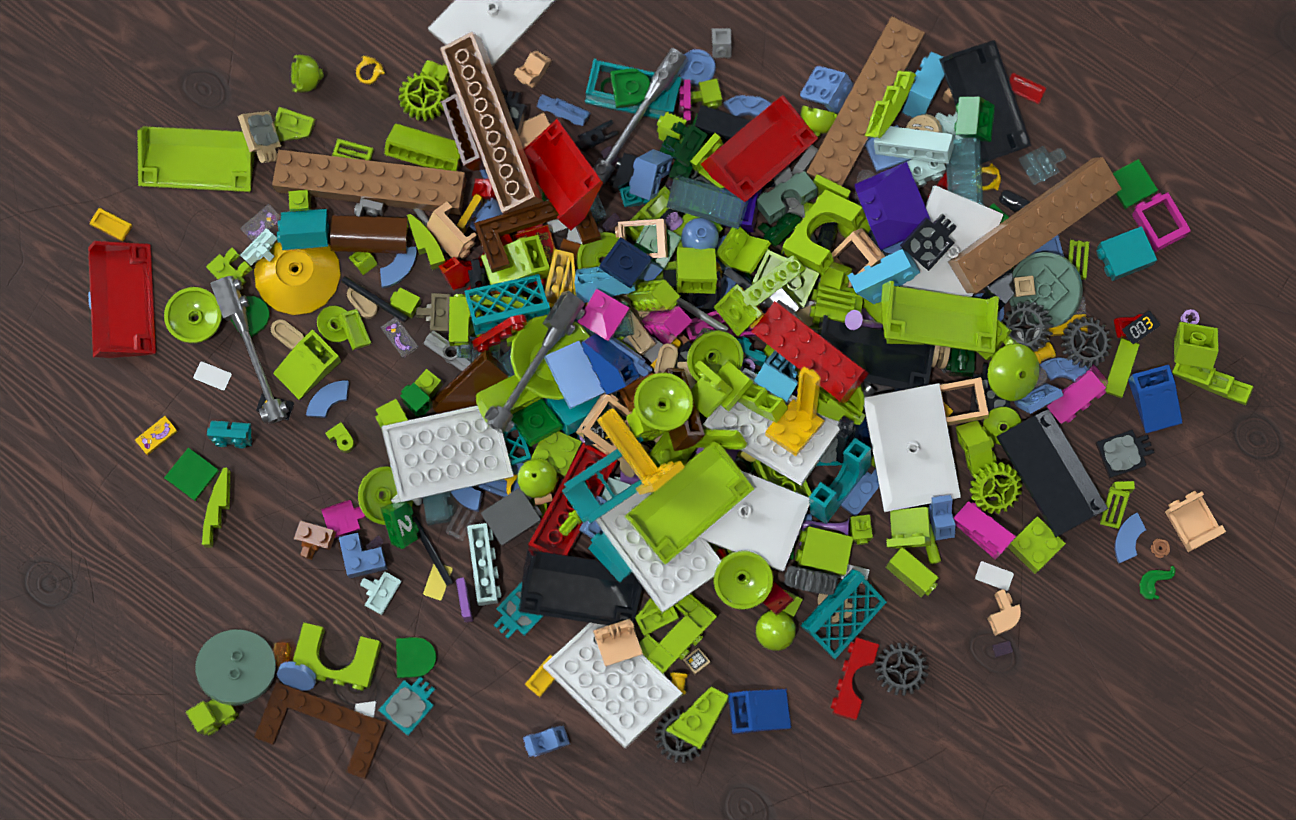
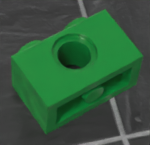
(416, 400)

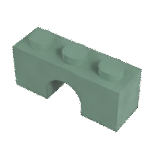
(798, 187)

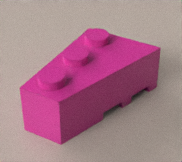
(1079, 395)
(983, 530)

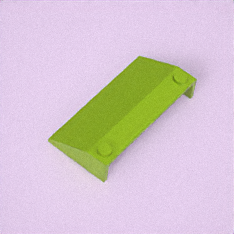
(194, 159)
(939, 318)
(689, 502)

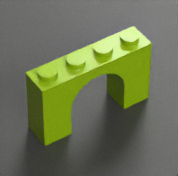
(827, 208)
(460, 317)
(358, 673)

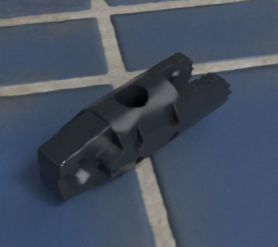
(585, 139)
(1012, 201)
(827, 235)
(477, 274)

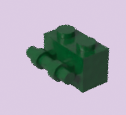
(961, 362)

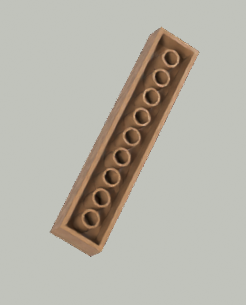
(491, 123)
(847, 134)
(372, 180)
(1034, 225)

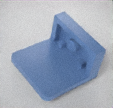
(828, 88)

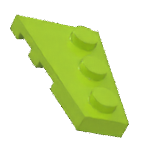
(700, 718)

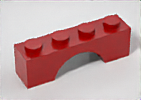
(456, 271)
(847, 703)

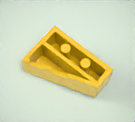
(560, 276)

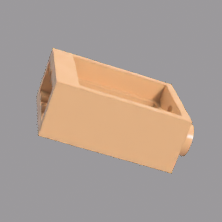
(620, 231)
(864, 244)
(980, 397)
(601, 444)

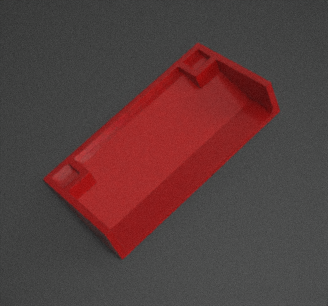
(760, 150)
(563, 174)
(121, 299)

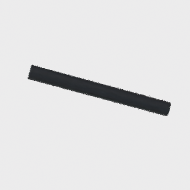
(373, 298)
(432, 553)

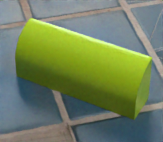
(422, 148)
(500, 393)

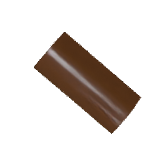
(462, 134)
(369, 234)
(476, 377)
(691, 431)

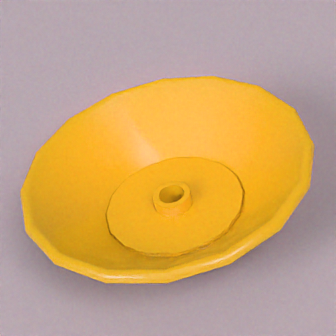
(300, 290)

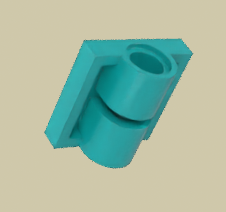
(222, 435)

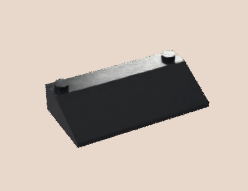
(981, 74)
(887, 364)
(1052, 473)
(576, 589)

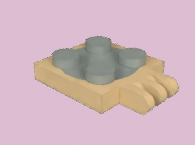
(260, 135)

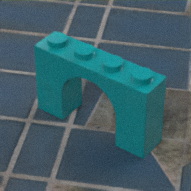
(826, 500)

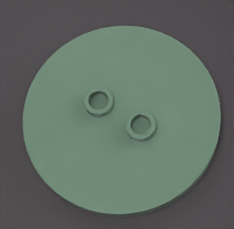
(1056, 286)
(235, 667)

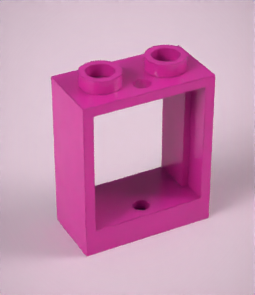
(1158, 244)

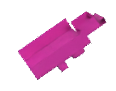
(685, 100)
(343, 518)

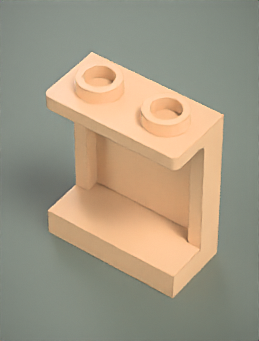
(447, 233)
(1193, 521)

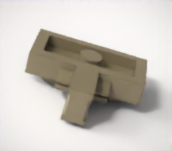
(436, 313)

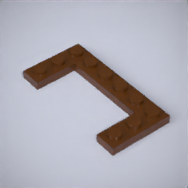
(490, 230)
(287, 697)

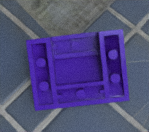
(891, 204)

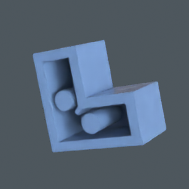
(648, 173)
(359, 561)

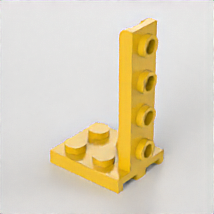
(801, 418)
(650, 476)

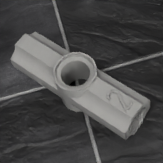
(441, 347)

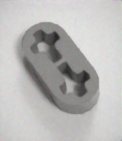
(806, 160)

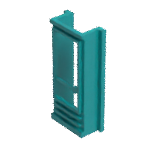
(663, 103)
(582, 498)

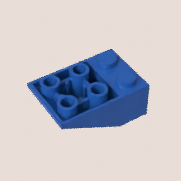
(609, 363)
(1156, 398)
(758, 711)

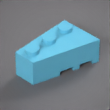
(925, 86)
(895, 267)
(593, 278)
(777, 376)

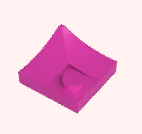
(603, 315)

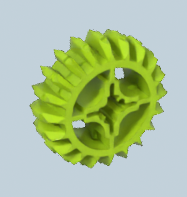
(416, 96)
(1011, 484)

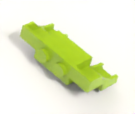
(681, 637)

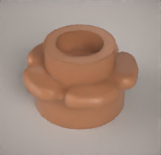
(1160, 543)

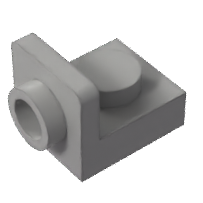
(721, 43)
(370, 207)

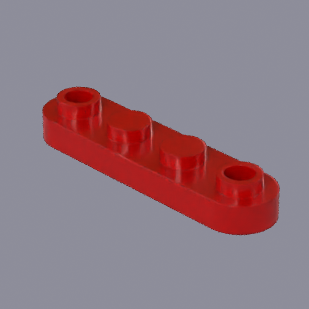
(499, 332)

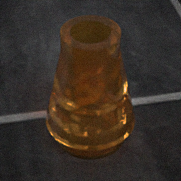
(281, 653)

